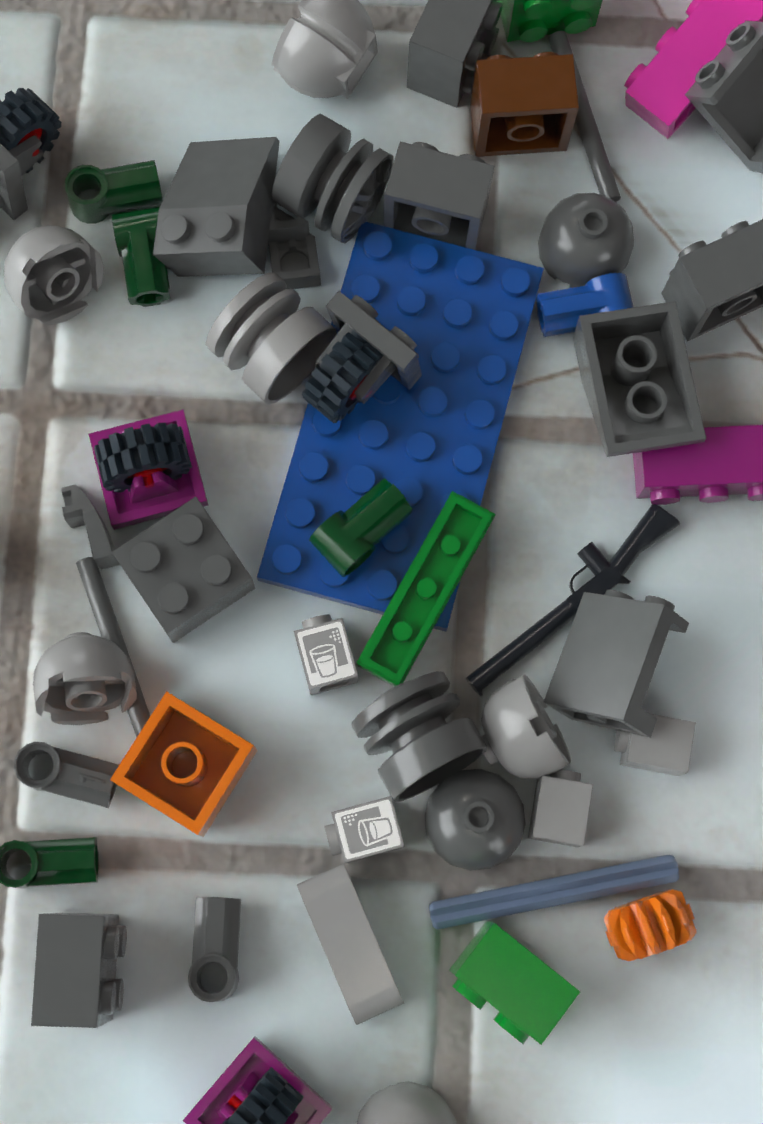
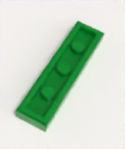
(425, 590)

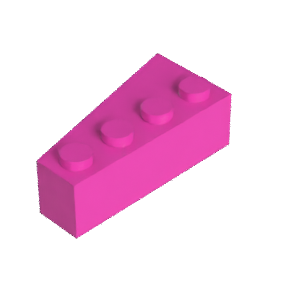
(660, 88)

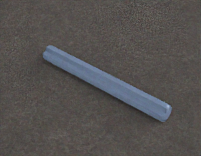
(554, 891)

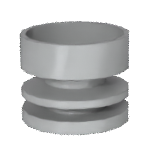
(270, 337)

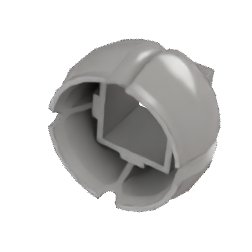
(326, 48)

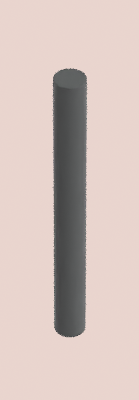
(588, 127)
(110, 630)

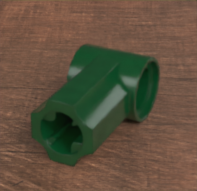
(119, 189)
(144, 274)
(351, 536)
(53, 862)

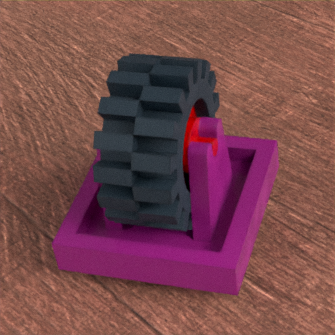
(147, 468)
(259, 1091)

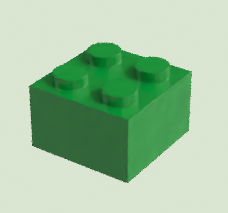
(536, 18)
(513, 981)

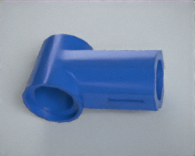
(561, 309)

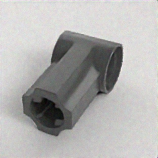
(72, 774)
(215, 941)

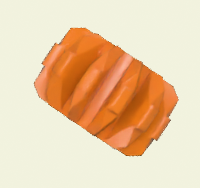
(650, 925)

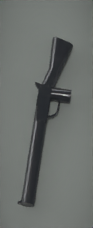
(607, 574)

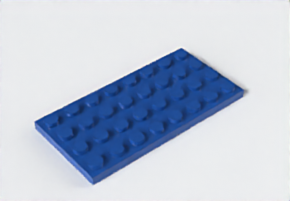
(435, 439)

